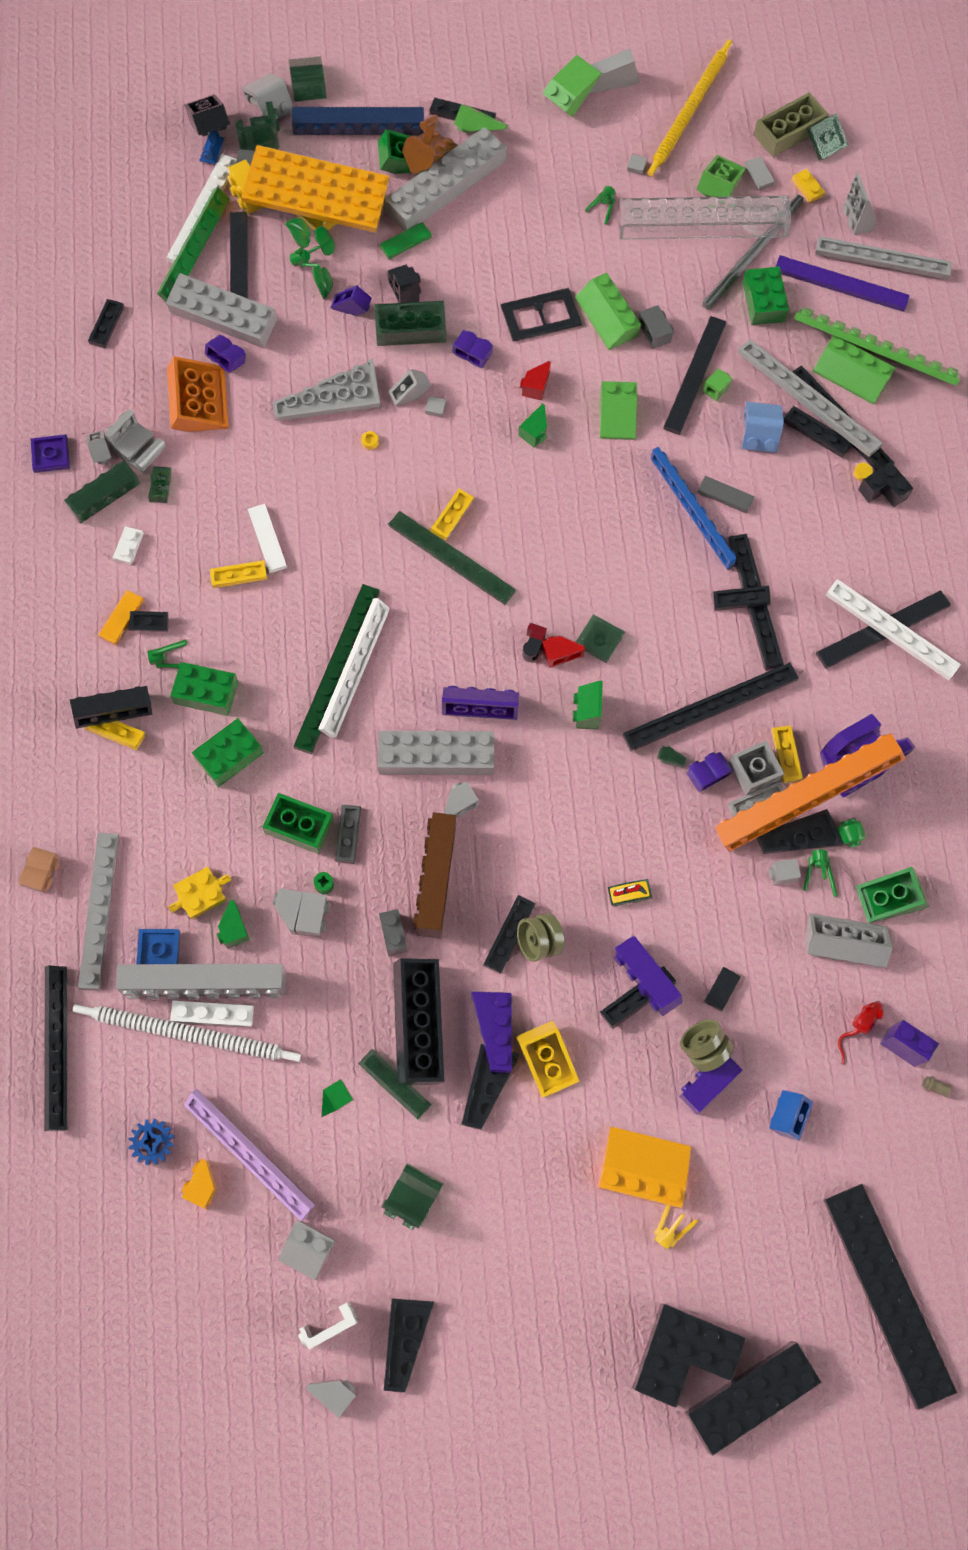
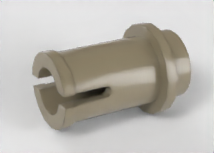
(936, 1086)

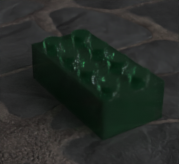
(410, 323)

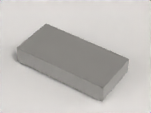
(759, 173)

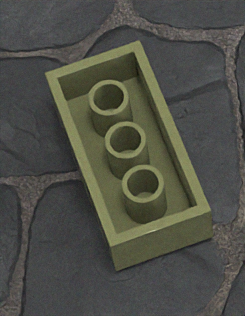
(789, 124)

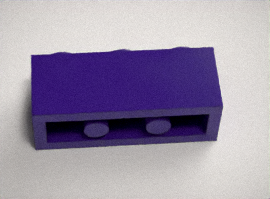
(708, 1085)

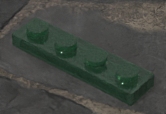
(387, 1078)

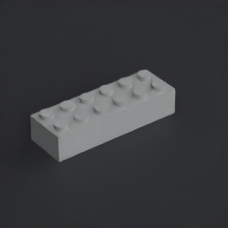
(221, 310)
(436, 753)

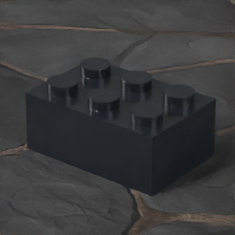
(207, 115)

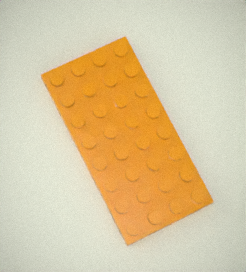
(315, 188)

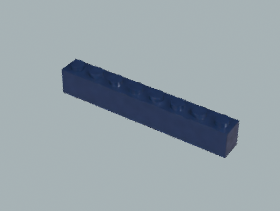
(356, 120)

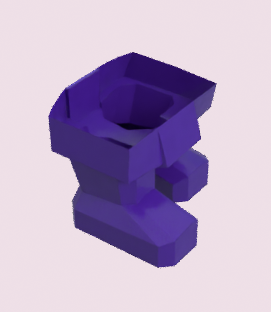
(851, 739)

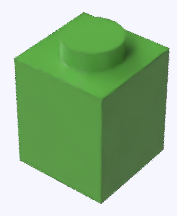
(717, 384)

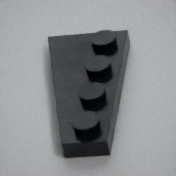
(802, 834)
(484, 1091)
(405, 1336)

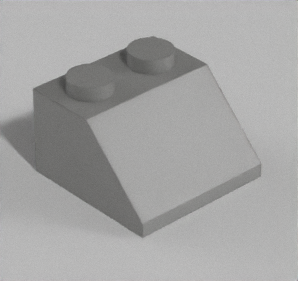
(306, 1250)

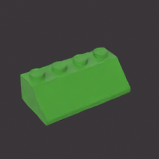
(608, 311)
(854, 369)

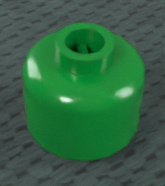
(852, 832)

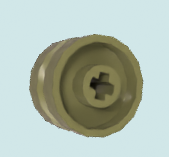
(540, 937)
(706, 1045)

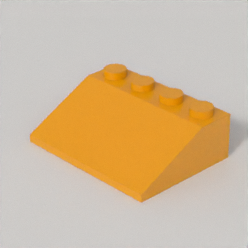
(645, 1167)

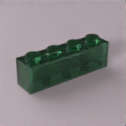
(102, 491)

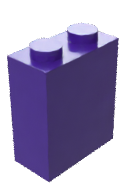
(909, 1043)

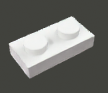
(128, 545)

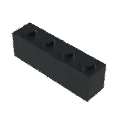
(111, 707)

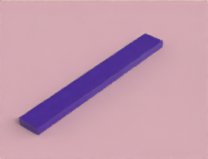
(842, 283)

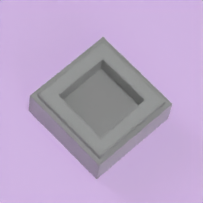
(636, 164)
(435, 406)

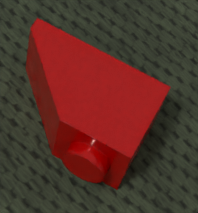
(535, 381)
(561, 650)

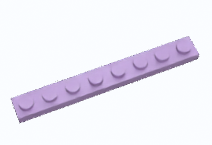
(249, 1155)

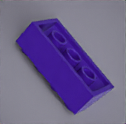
(480, 703)

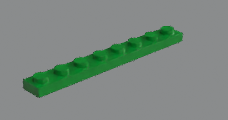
(195, 241)

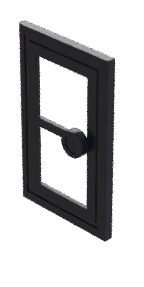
(538, 302)

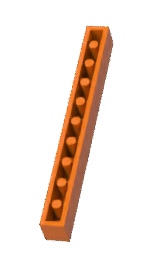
(810, 792)

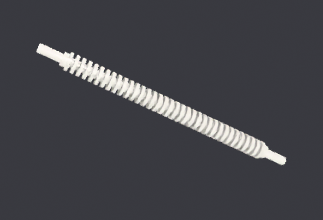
(184, 1032)

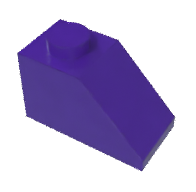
(352, 301)

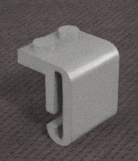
(269, 89)
(133, 441)

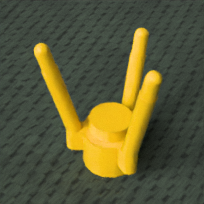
(666, 1236)

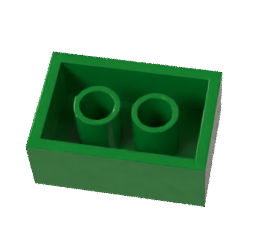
(765, 295)
(204, 688)
(227, 752)
(298, 823)

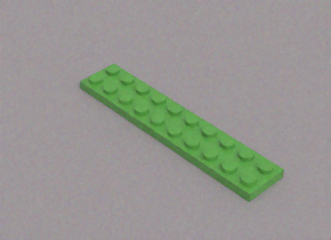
(883, 348)

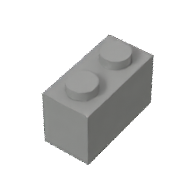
(312, 915)

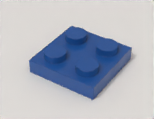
(158, 946)

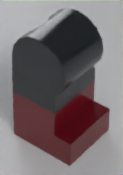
(532, 648)

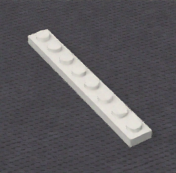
(217, 179)
(893, 630)
(354, 668)

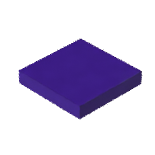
(50, 453)

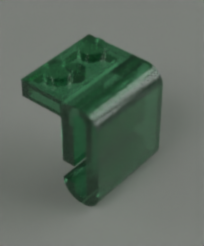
(307, 78)
(261, 132)
(412, 1197)

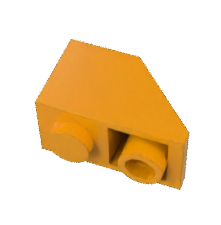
(201, 1186)

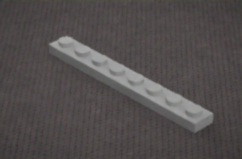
(883, 258)
(98, 911)

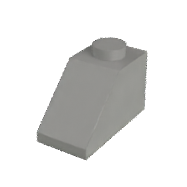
(409, 387)
(98, 447)
(461, 800)
(287, 905)
(333, 1394)

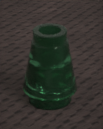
(670, 756)

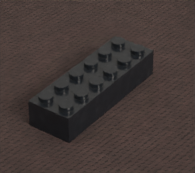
(418, 1022)
(752, 1397)

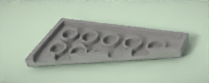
(336, 394)

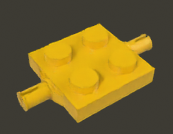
(199, 893)

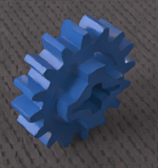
(149, 1133)

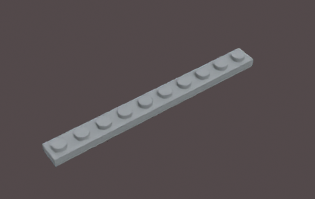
(810, 398)

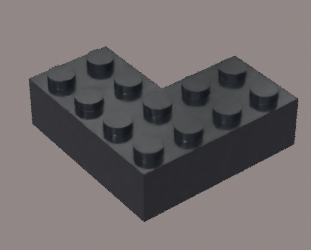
(676, 1344)

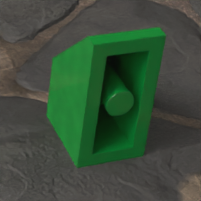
(534, 427)
(232, 927)

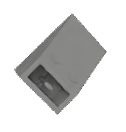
(858, 208)

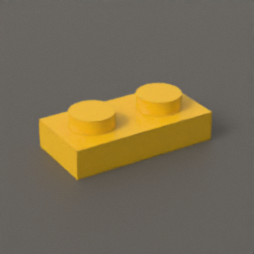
(808, 185)

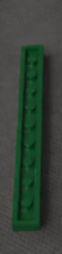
(310, 730)

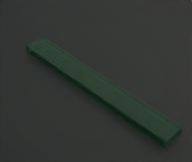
(452, 558)

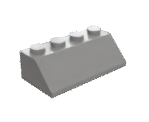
(848, 940)

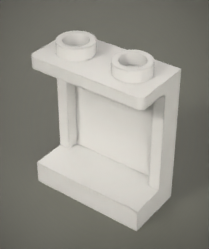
(349, 1319)

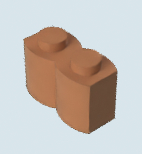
(39, 870)

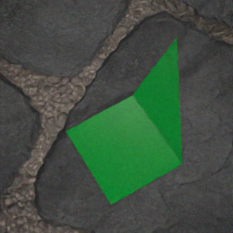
(334, 1098)

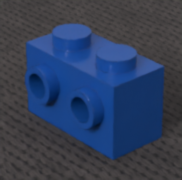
(791, 1115)

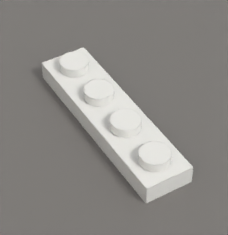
(212, 1013)

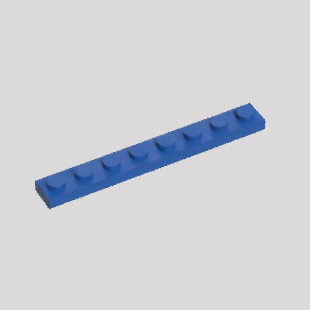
(692, 507)

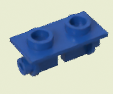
(212, 148)

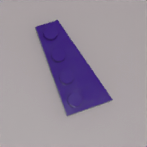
(495, 1024)

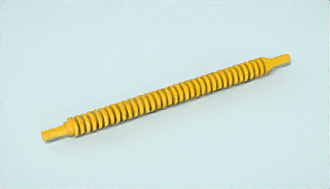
(689, 108)

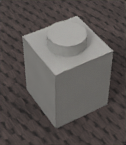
(784, 872)

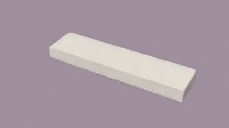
(267, 538)

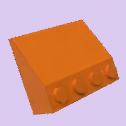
(196, 395)

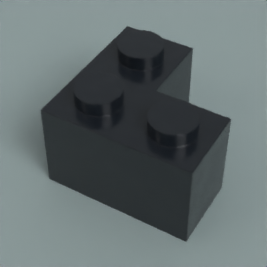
(405, 283)
(887, 482)

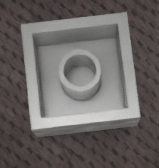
(756, 767)

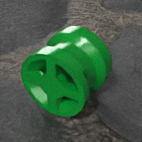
(326, 885)

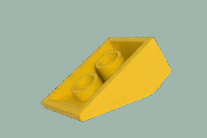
(547, 1058)

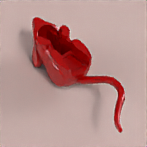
(863, 1022)

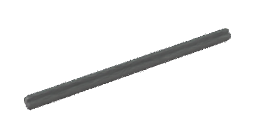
(744, 261)

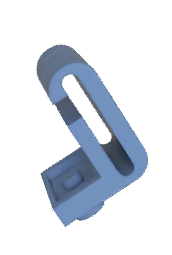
(762, 426)

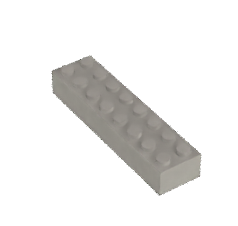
(445, 179)
(201, 980)

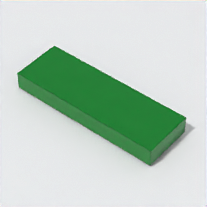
(405, 240)

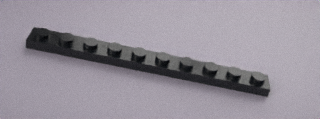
(710, 706)

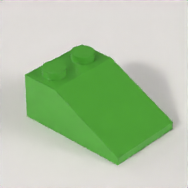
(572, 85)
(720, 177)
(618, 410)

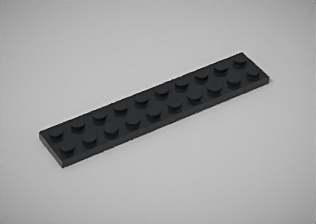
(890, 1297)

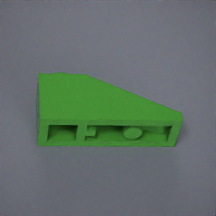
(473, 120)

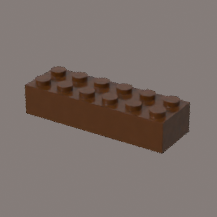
(436, 875)

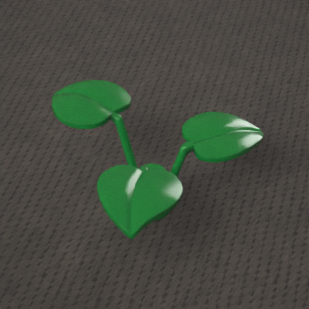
(301, 234)

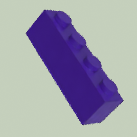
(648, 975)

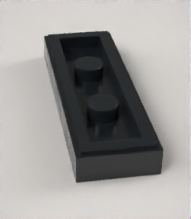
(106, 323)
(742, 598)

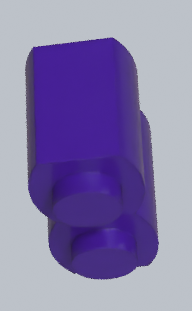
(472, 348)
(225, 353)
(709, 771)

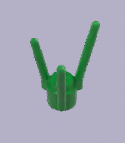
(605, 197)
(158, 655)
(820, 860)

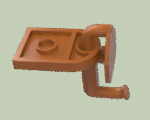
(426, 148)

